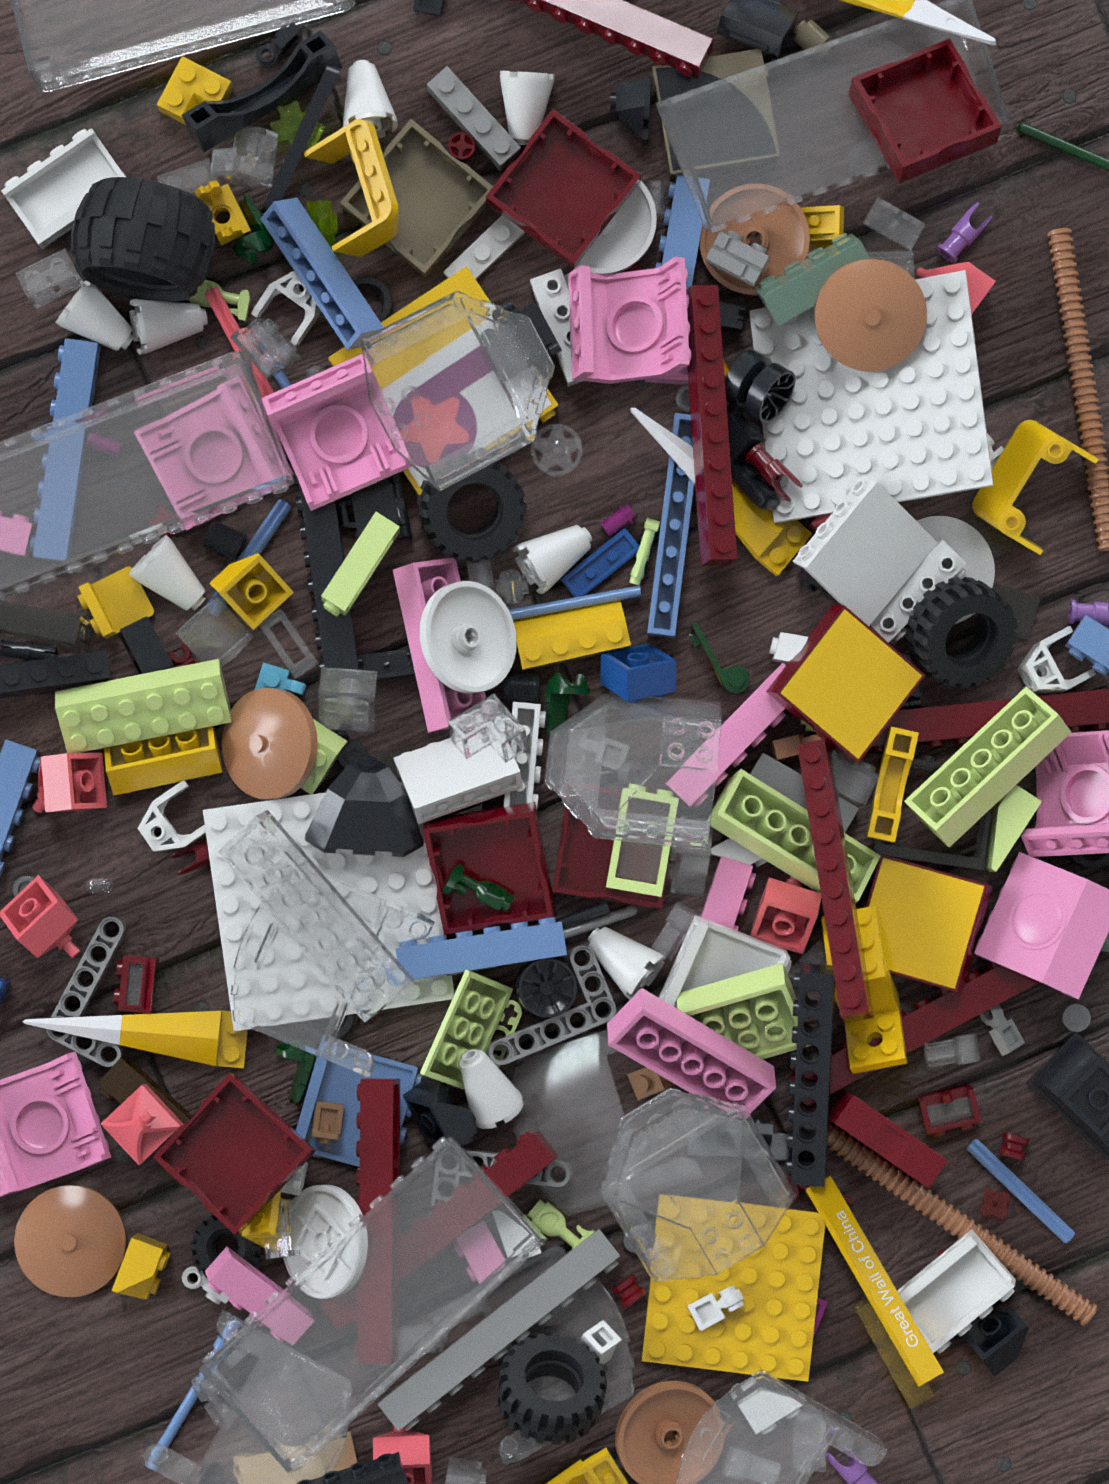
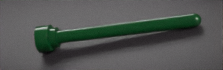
(1063, 145)

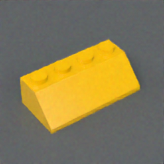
(570, 634)
(162, 760)

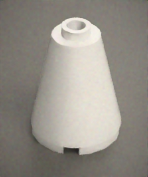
(368, 99)
(525, 101)
(96, 318)
(164, 322)
(552, 555)
(169, 575)
(625, 960)
(488, 1090)

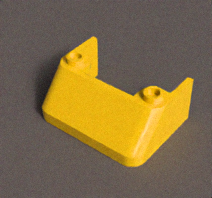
(362, 143)
(1011, 471)

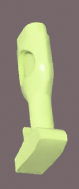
(242, 300)
(643, 553)
(553, 1223)

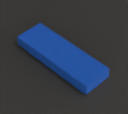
(601, 564)

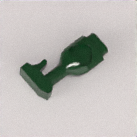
(486, 891)

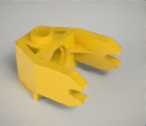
(222, 200)

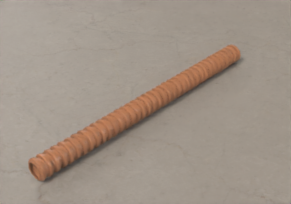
(1082, 378)
(959, 1224)

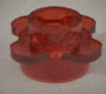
(988, 1208)

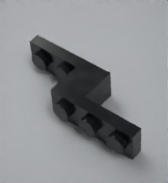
(742, 438)

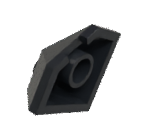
(633, 107)
(997, 1338)

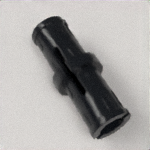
(27, 650)

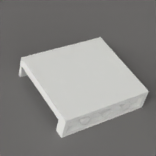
(866, 550)
(716, 954)

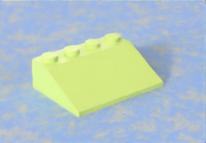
(748, 1010)
(466, 1026)

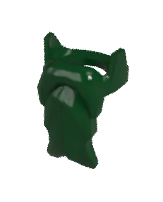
(260, 238)
(558, 696)
(304, 1068)

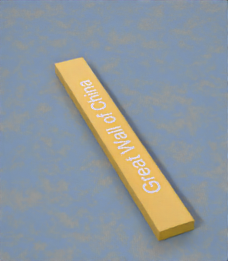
(875, 1282)

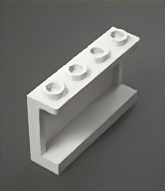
(54, 188)
(445, 781)
(956, 1290)

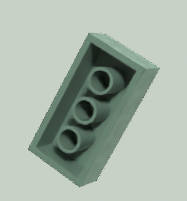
(801, 282)

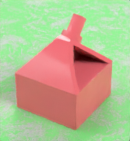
(978, 281)
(71, 783)
(786, 914)
(41, 919)
(142, 1124)
(414, 1453)

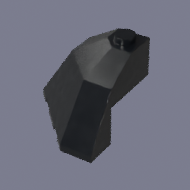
(365, 813)

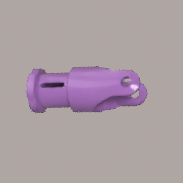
(961, 236)
(1097, 611)
(854, 1472)

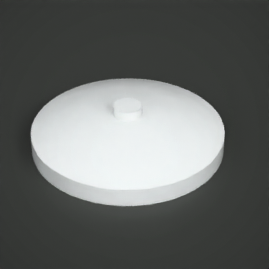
(626, 235)
(468, 637)

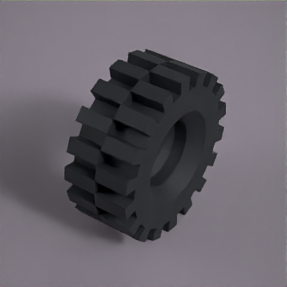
(205, 1241)

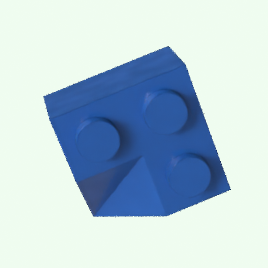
(638, 672)

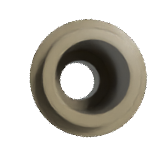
(809, 34)

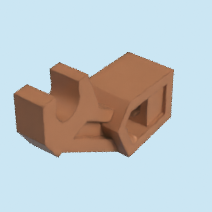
(787, 746)

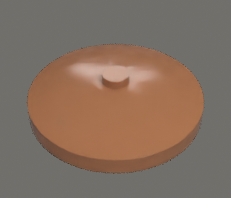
(781, 232)
(870, 314)
(269, 743)
(70, 1240)
(657, 1429)

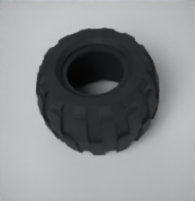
(143, 239)

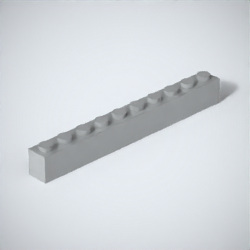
(498, 1330)

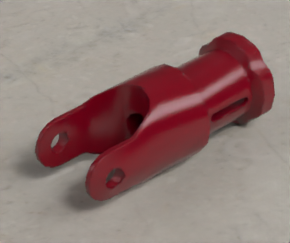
(771, 469)
(202, 856)

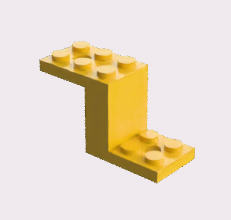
(885, 1004)

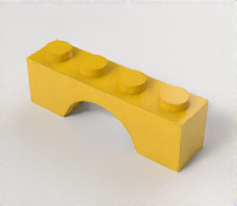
(890, 786)

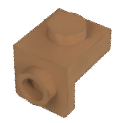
(647, 1082)
(327, 1121)

